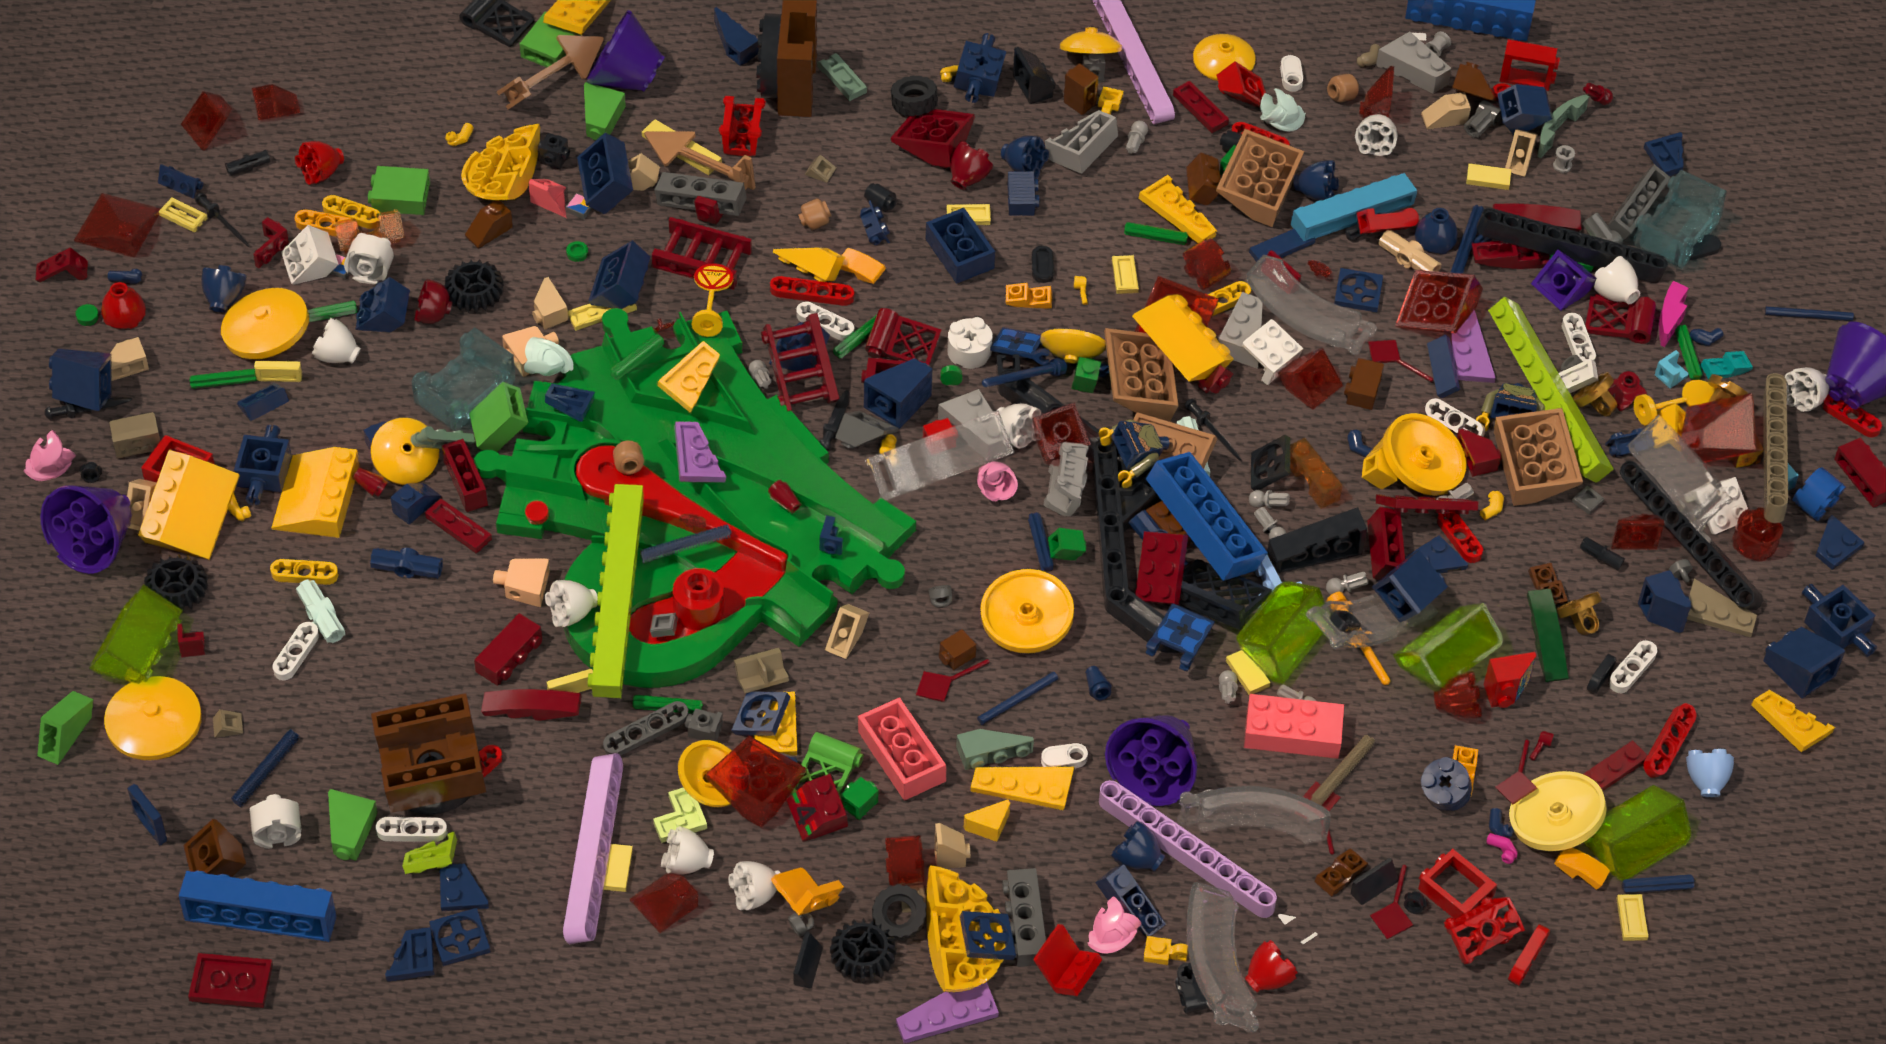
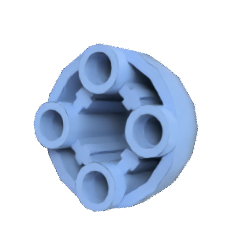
(1710, 770)

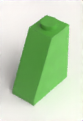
(602, 109)
(63, 725)
(349, 823)

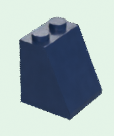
(81, 377)
(898, 391)
(1410, 586)
(1804, 660)

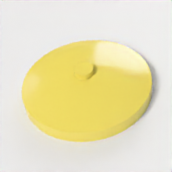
(1560, 812)

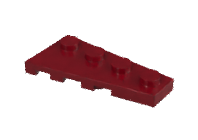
(1422, 504)

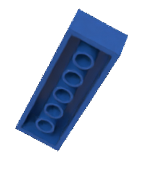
(1492, 17)
(1206, 516)
(257, 905)

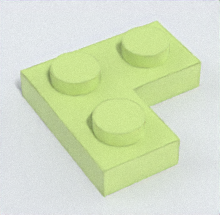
(686, 814)

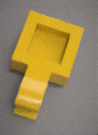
(1110, 99)
(1160, 951)

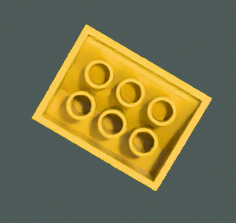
(1183, 337)
(317, 492)
(188, 505)

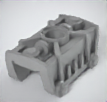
(1067, 479)

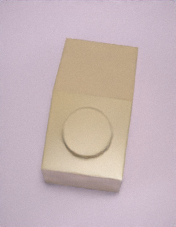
(1447, 111)
(1521, 152)
(643, 172)
(549, 306)
(128, 359)
(140, 495)
(846, 630)
(950, 847)

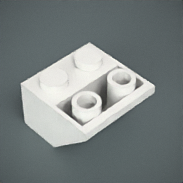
(309, 256)

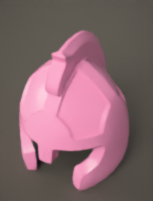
(50, 460)
(1000, 475)
(1112, 929)

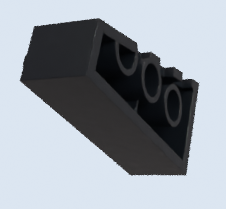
(1319, 542)

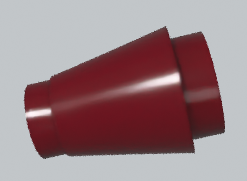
(371, 482)
(784, 496)

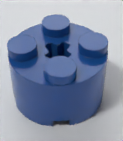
(1818, 493)

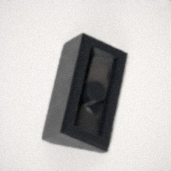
(1374, 881)
(807, 961)

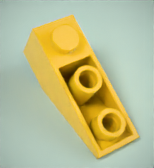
(819, 261)
(1377, 469)

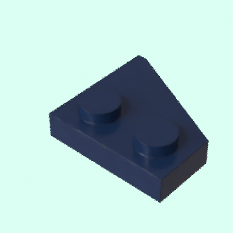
(1442, 555)

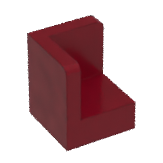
(190, 643)

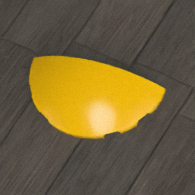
(504, 166)
(945, 901)

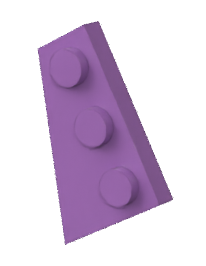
(694, 456)

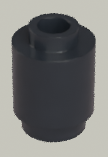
(1229, 139)
(880, 197)

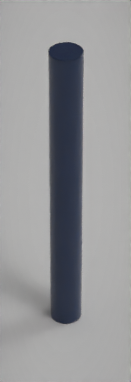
(1808, 313)
(1017, 698)

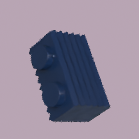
(1022, 193)

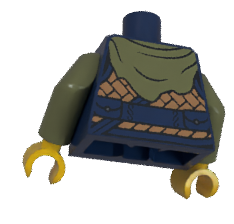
(1509, 400)
(1137, 446)

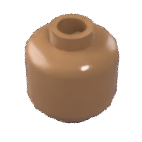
(1343, 88)
(814, 214)
(628, 457)

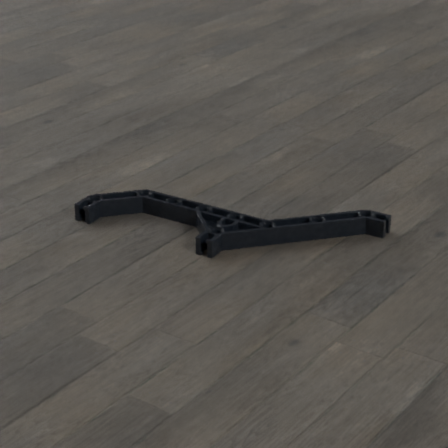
(1113, 505)

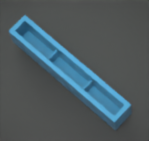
(1341, 210)

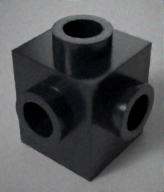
(554, 150)

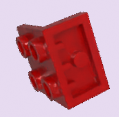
(1064, 964)

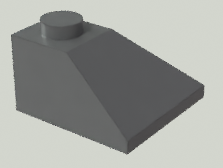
(861, 428)

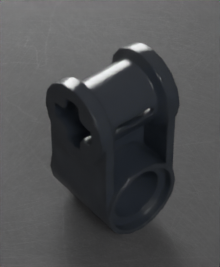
(1188, 990)

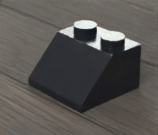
(1032, 76)

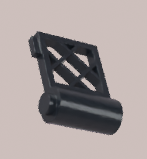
(482, 11)

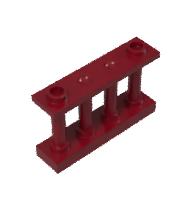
(686, 265)
(816, 348)

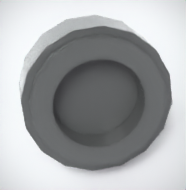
(1570, 362)
(1681, 569)
(939, 592)
(798, 925)

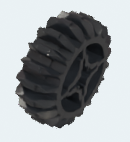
(475, 291)
(176, 576)
(872, 959)

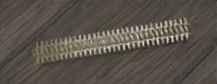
(1342, 770)

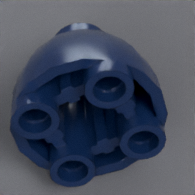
(1025, 154)
(1317, 180)
(1437, 231)
(222, 287)
(1139, 849)

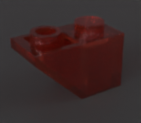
(274, 102)

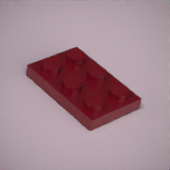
(1161, 567)
(230, 980)

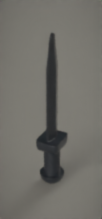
(213, 210)
(71, 409)
(1203, 418)
(830, 430)

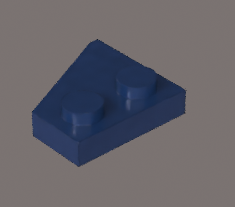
(1666, 153)
(570, 400)
(1837, 543)
(460, 889)
(413, 957)

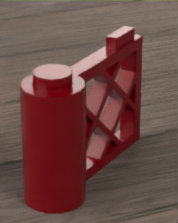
(1638, 323)
(885, 332)

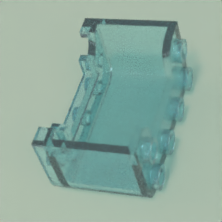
(1683, 219)
(464, 380)

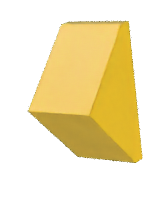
(988, 821)

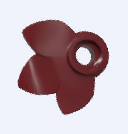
(1626, 393)

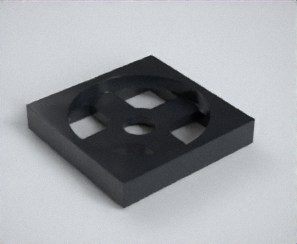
(1281, 464)

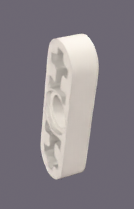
(831, 328)
(1579, 332)
(1444, 406)
(295, 641)
(1633, 657)
(405, 822)

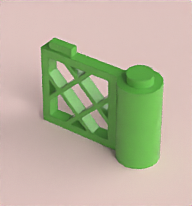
(835, 755)

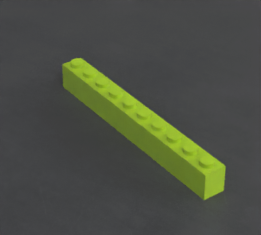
(1549, 386)
(617, 591)

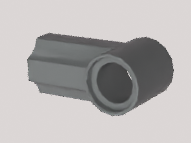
(1485, 115)
(1597, 227)

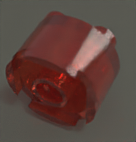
(1206, 263)
(1755, 535)
(905, 860)

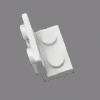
(1272, 349)
(1729, 514)

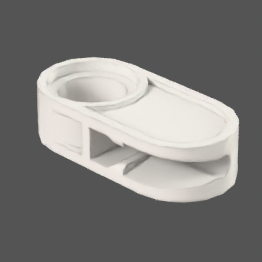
(1291, 69)
(1060, 756)

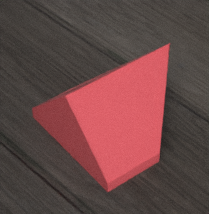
(548, 195)

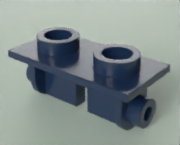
(179, 181)
(878, 230)
(1620, 441)

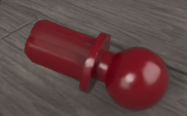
(1598, 93)

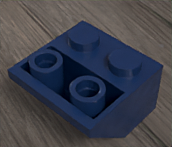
(1524, 107)
(383, 307)
(795, 342)
(1664, 601)

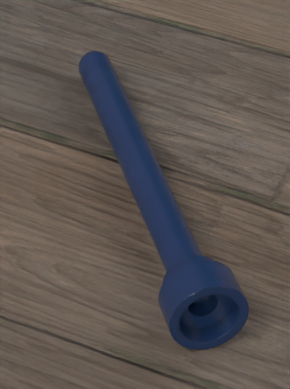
(1055, 367)

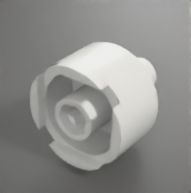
(369, 258)
(969, 342)
(275, 822)

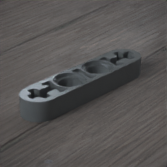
(644, 726)

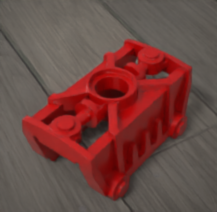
(731, 125)
(1476, 919)

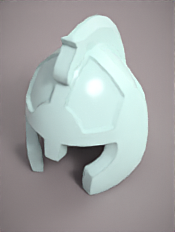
(1283, 115)
(546, 357)

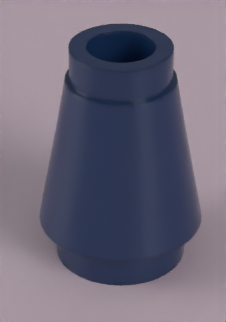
(1098, 685)

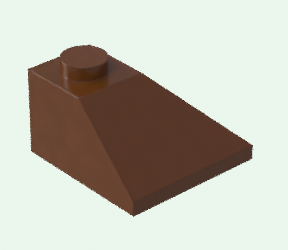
(1473, 82)
(214, 851)

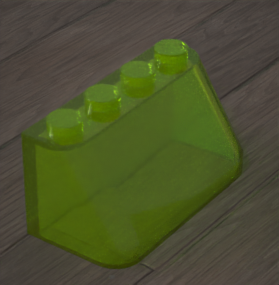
(1280, 631)
(137, 637)
(1451, 645)
(1641, 832)

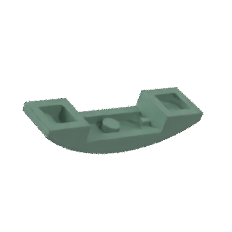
(1571, 109)

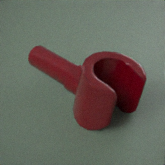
(1544, 739)

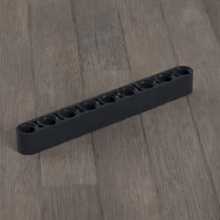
(1576, 245)
(1697, 542)

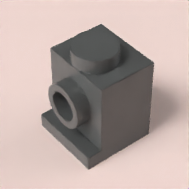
(1095, 63)
(704, 725)

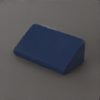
(263, 401)

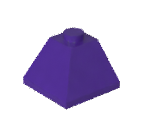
(1563, 280)

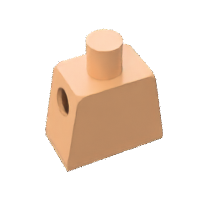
(517, 341)
(524, 580)

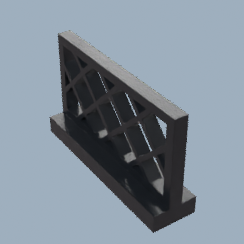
(1211, 602)

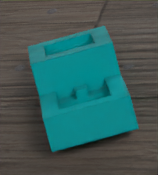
(1728, 366)

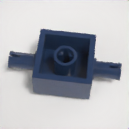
(980, 68)
(263, 463)
(1840, 618)

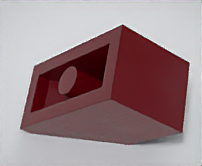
(1479, 453)

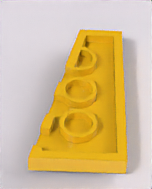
(1174, 207)
(1030, 785)

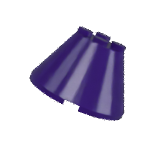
(628, 58)
(1857, 365)
(85, 525)
(1153, 758)

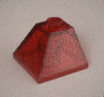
(1379, 96)
(206, 118)
(1311, 378)
(1058, 427)
(1638, 532)
(666, 900)

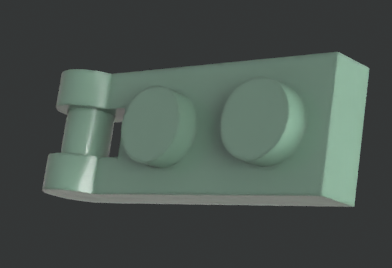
(842, 76)
(436, 438)

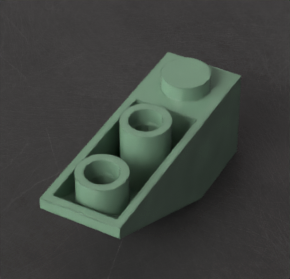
(987, 746)

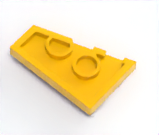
(690, 376)
(1793, 724)
(786, 736)

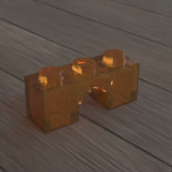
(388, 227)
(1322, 483)

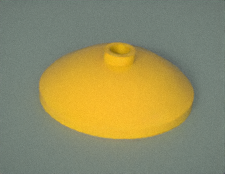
(1091, 42)
(1220, 51)
(1072, 344)
(394, 462)
(694, 764)

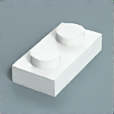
(1579, 375)

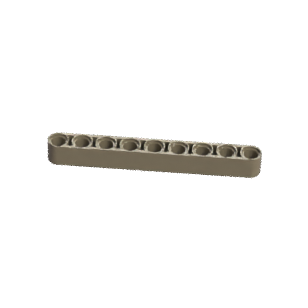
(1775, 448)

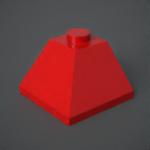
(1241, 84)

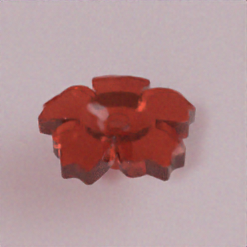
(1319, 267)
(663, 326)
(693, 520)

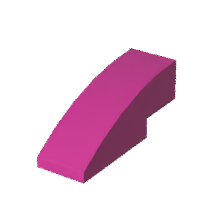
(1672, 311)

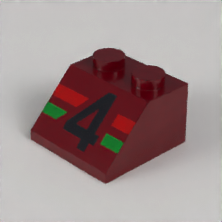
(817, 808)

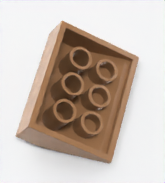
(1260, 176)
(1140, 374)
(1536, 455)

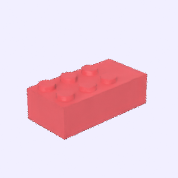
(1294, 726)
(902, 748)

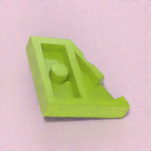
(430, 855)

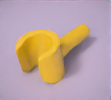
(1080, 283)

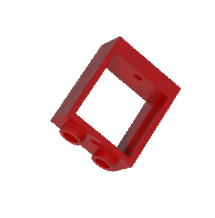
(1529, 53)
(152, 467)
(1444, 899)

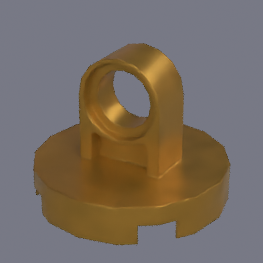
(1724, 389)
(1596, 394)
(1580, 610)

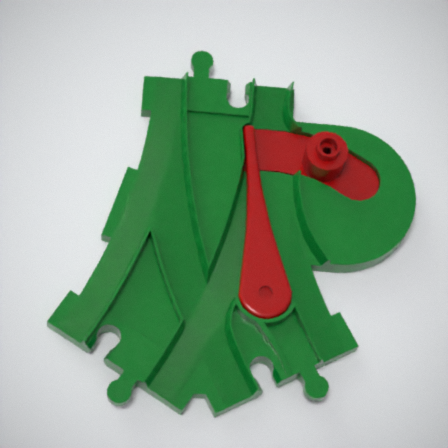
(721, 588)

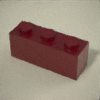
(1863, 470)
(464, 475)
(1385, 541)
(508, 649)

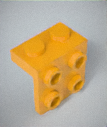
(804, 893)

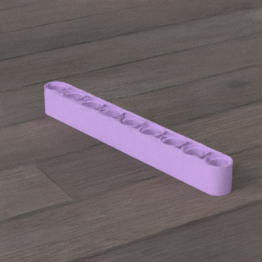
(1136, 60)
(593, 849)
(1193, 858)

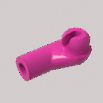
(1506, 846)

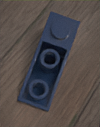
(737, 42)
(1122, 886)

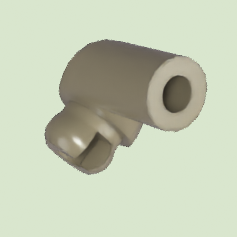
(1369, 58)

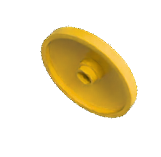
(265, 323)
(1424, 454)
(1027, 611)
(153, 718)

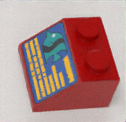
(1507, 678)

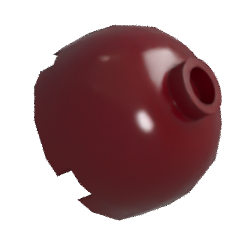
(432, 302)

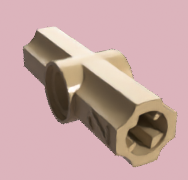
(1408, 253)

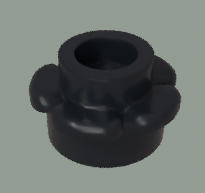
(90, 472)
(1414, 902)

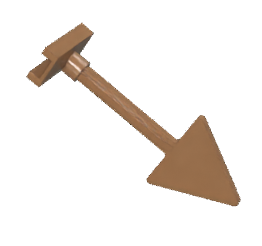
(579, 51)
(673, 143)

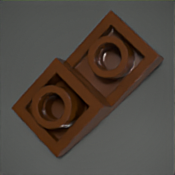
(1545, 578)
(1341, 872)

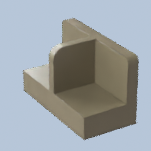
(760, 670)

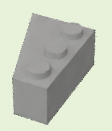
(1415, 62)
(1084, 142)
(1242, 323)
(964, 408)

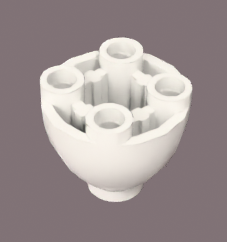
(1376, 133)
(1617, 281)
(336, 345)
(1806, 387)
(1019, 423)
(569, 602)
(686, 852)
(752, 884)

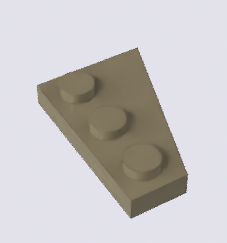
(1719, 611)

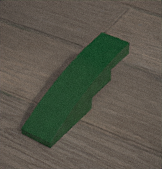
(1547, 635)

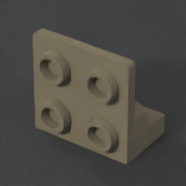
(135, 435)

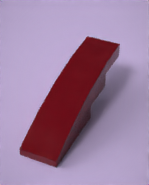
(1552, 215)
(1508, 255)
(531, 702)

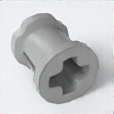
(1440, 42)
(1566, 157)

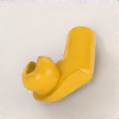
(947, 73)
(460, 138)
(888, 443)
(1496, 505)
(235, 510)

